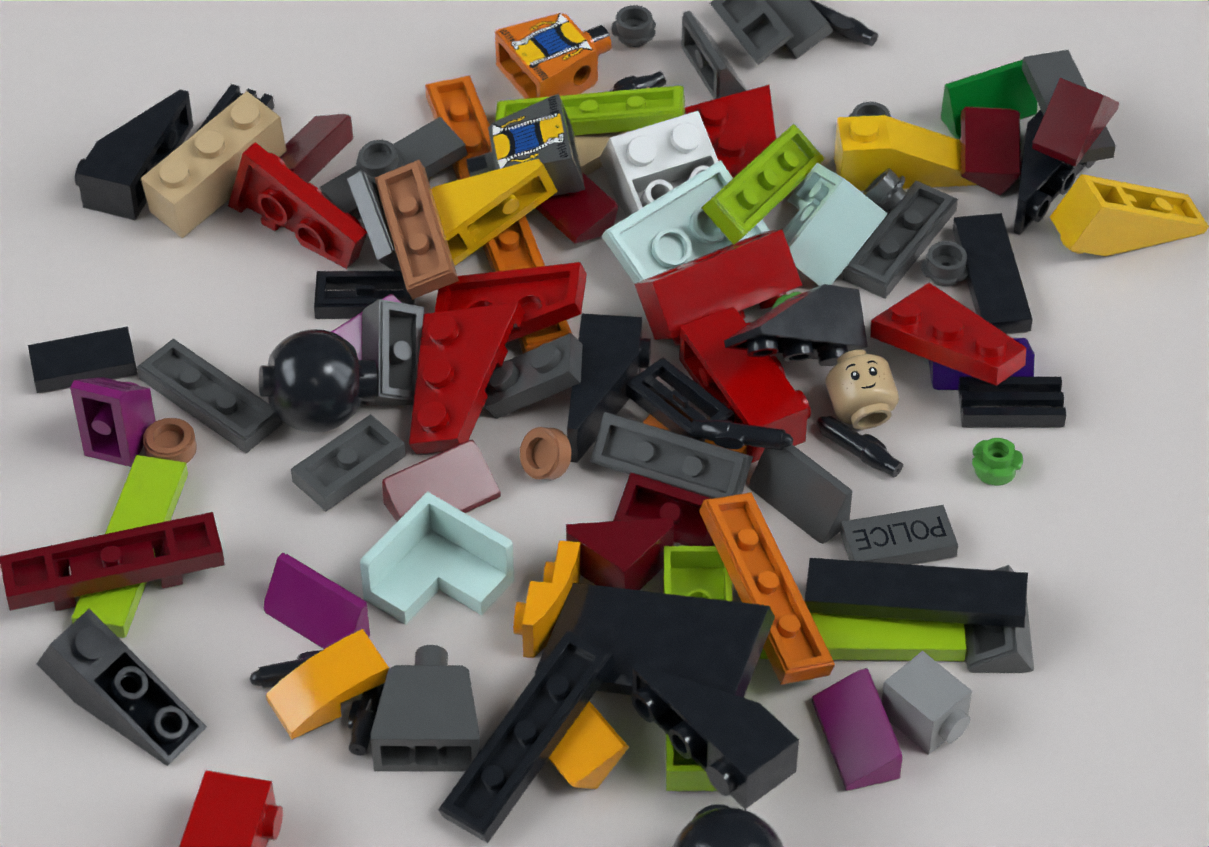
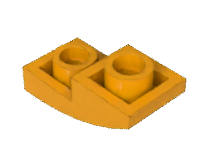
(545, 599)
(318, 686)

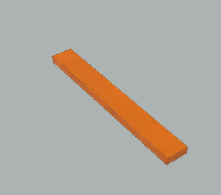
(515, 247)

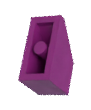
(112, 418)

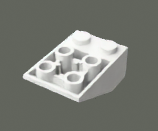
(656, 159)

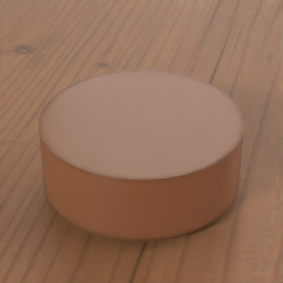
(170, 440)
(545, 453)

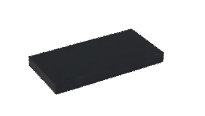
(673, 633)

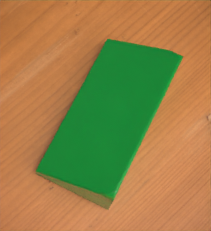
(996, 88)

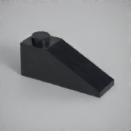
(114, 167)
(610, 358)

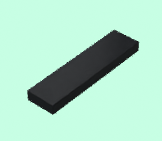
(916, 592)
(527, 736)

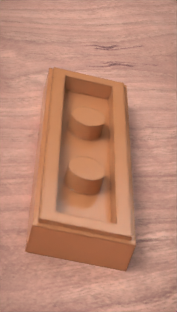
(416, 229)

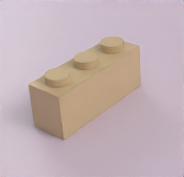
(204, 168)

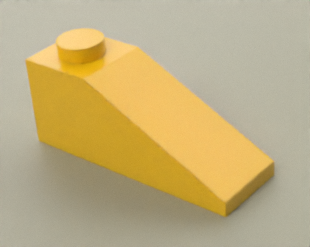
(875, 143)
(488, 203)
(1120, 216)

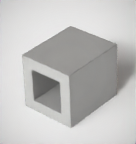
(927, 703)

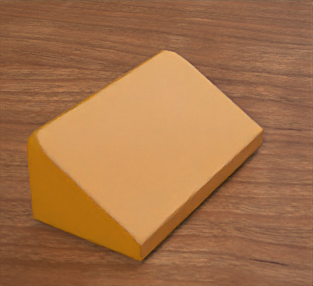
(588, 750)

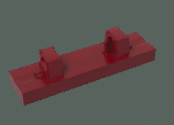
(111, 562)

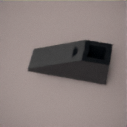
(1040, 180)
(807, 326)
(119, 688)
(724, 733)

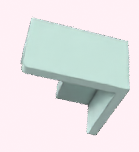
(830, 224)
(436, 551)

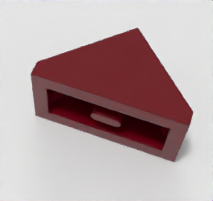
(1073, 122)
(622, 552)

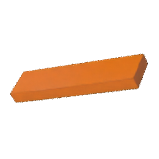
(764, 579)

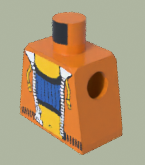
(550, 56)

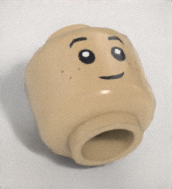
(862, 389)

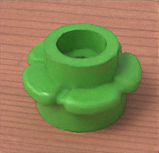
(996, 461)

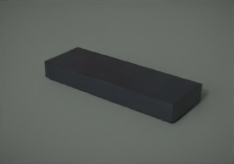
(993, 272)

